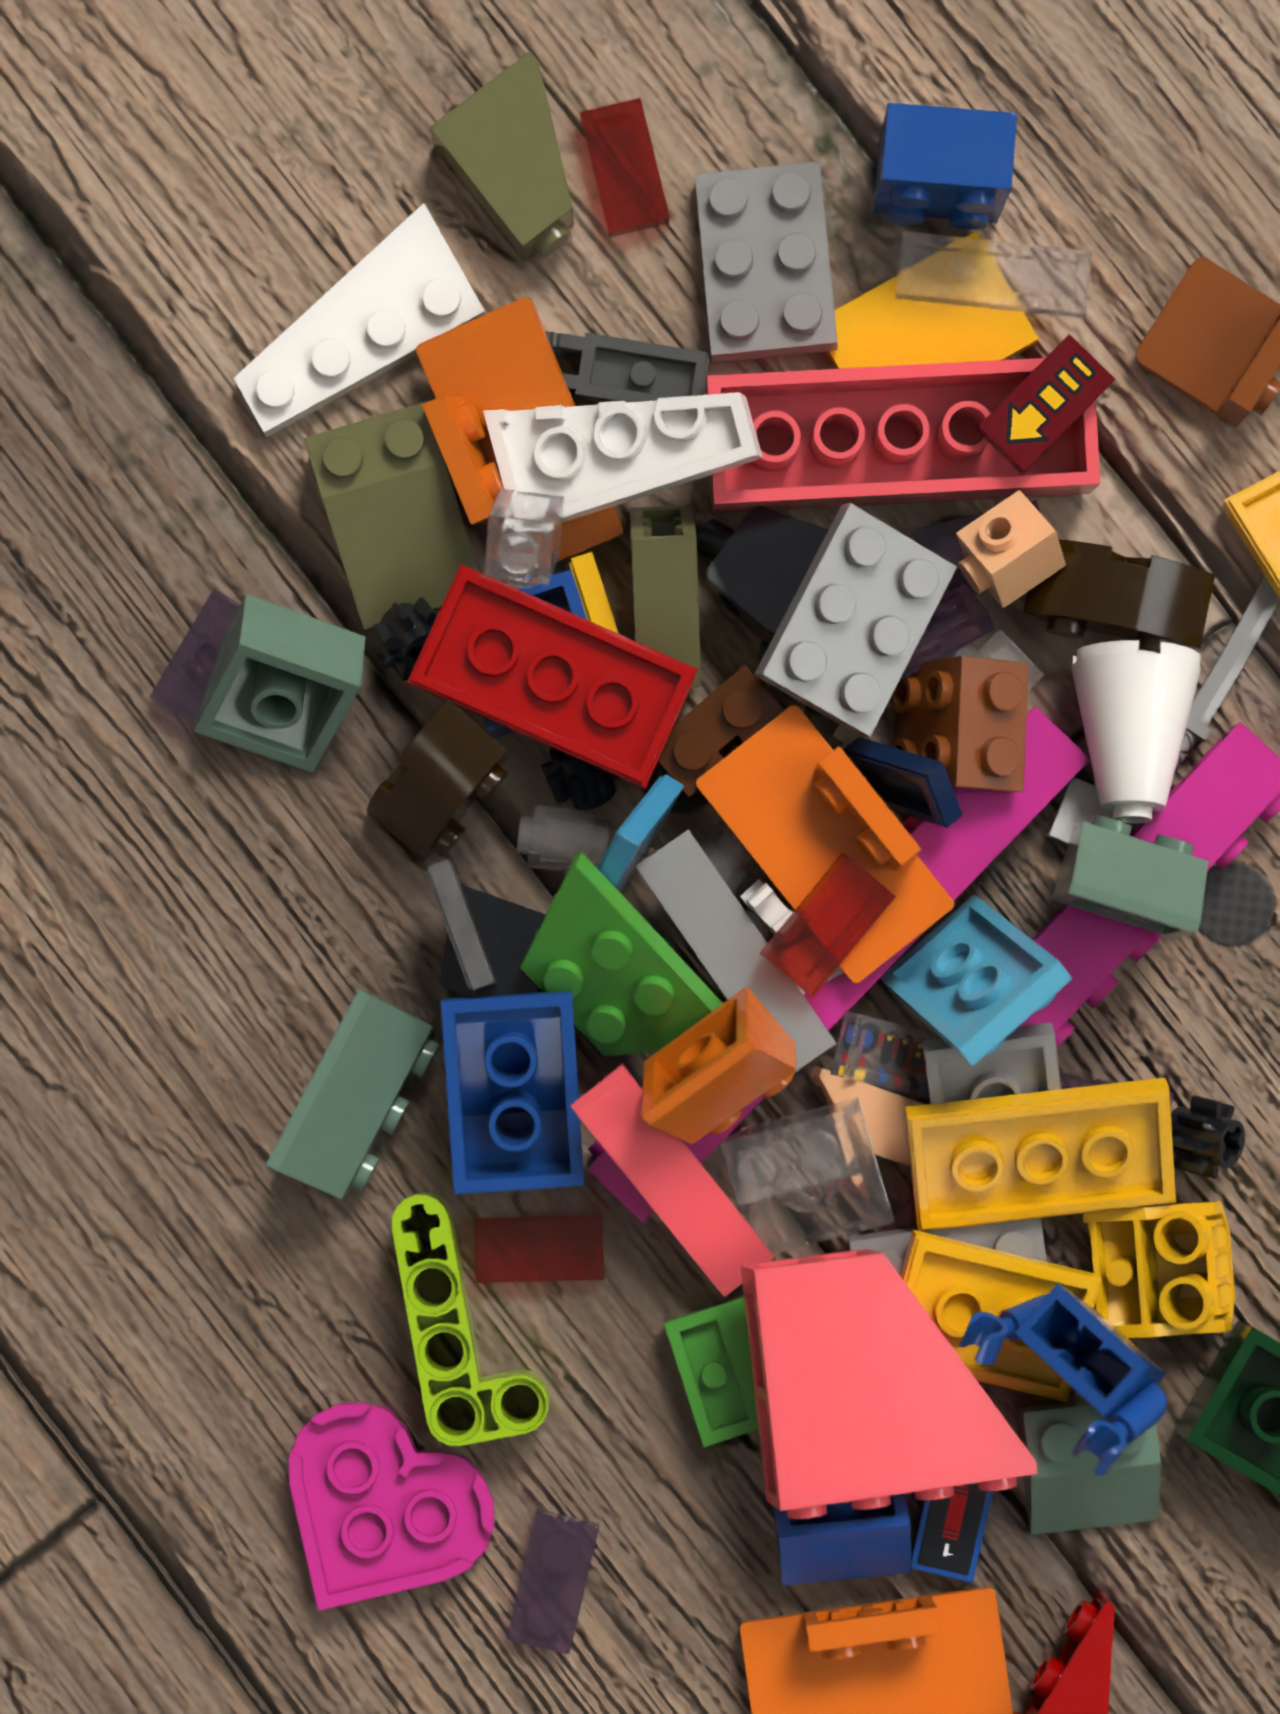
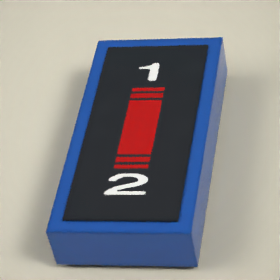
(951, 1533)

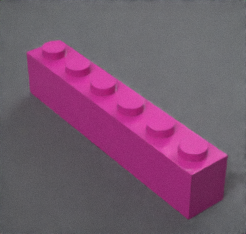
(1205, 808)

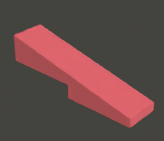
(671, 1181)

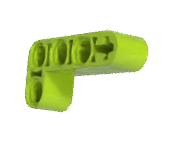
(454, 1317)

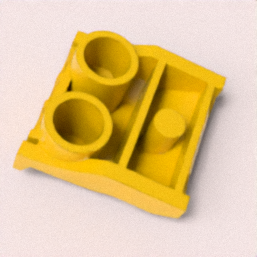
(1164, 1268)

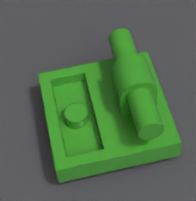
(716, 1369)

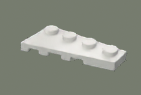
(362, 325)
(620, 448)

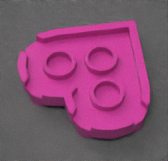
(379, 1509)

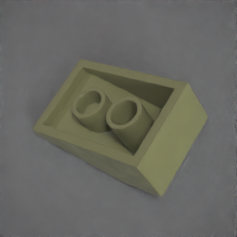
(391, 510)

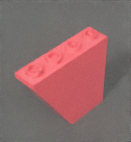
(864, 1390)

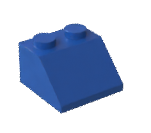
(844, 1543)

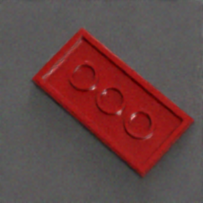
(552, 676)

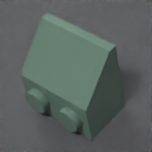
(281, 683)
(1133, 879)
(1065, 1489)

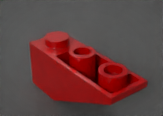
(1082, 1671)

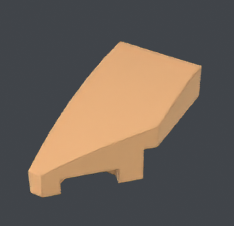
(881, 1110)

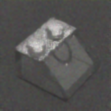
(808, 1176)

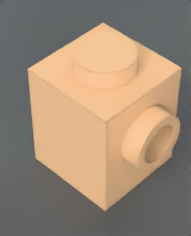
(1009, 550)

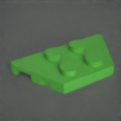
(622, 975)

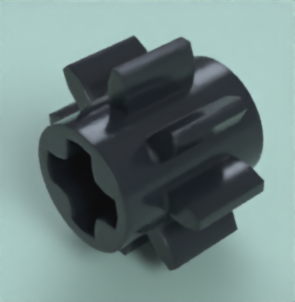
(404, 635)
(577, 781)
(1206, 1137)

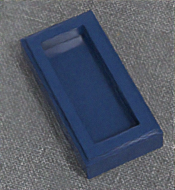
(906, 781)

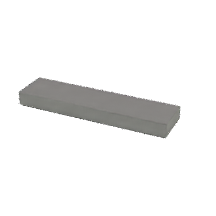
(728, 940)

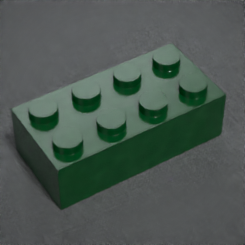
(1239, 1407)

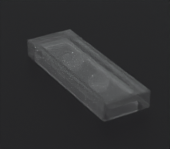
(993, 274)

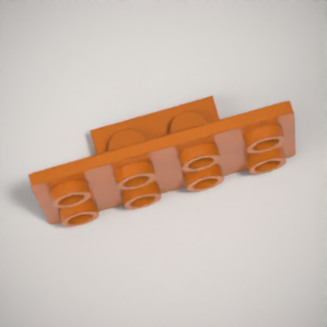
(498, 365)
(806, 804)
(881, 1658)

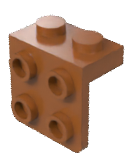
(1216, 343)
(968, 718)

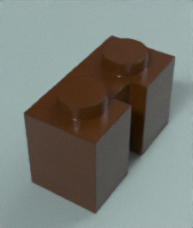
(723, 718)

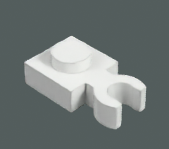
(764, 909)

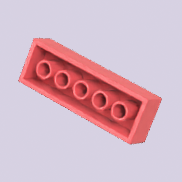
(891, 438)

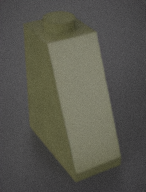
(510, 158)
(666, 582)

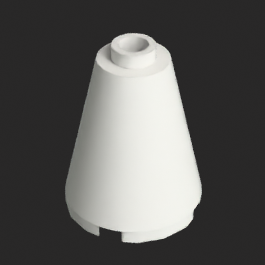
(1134, 720)

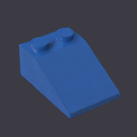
(512, 1092)

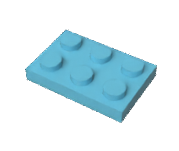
(975, 979)

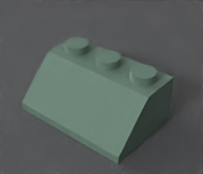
(354, 1096)

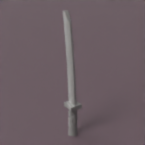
(1228, 666)

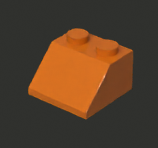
(717, 1069)

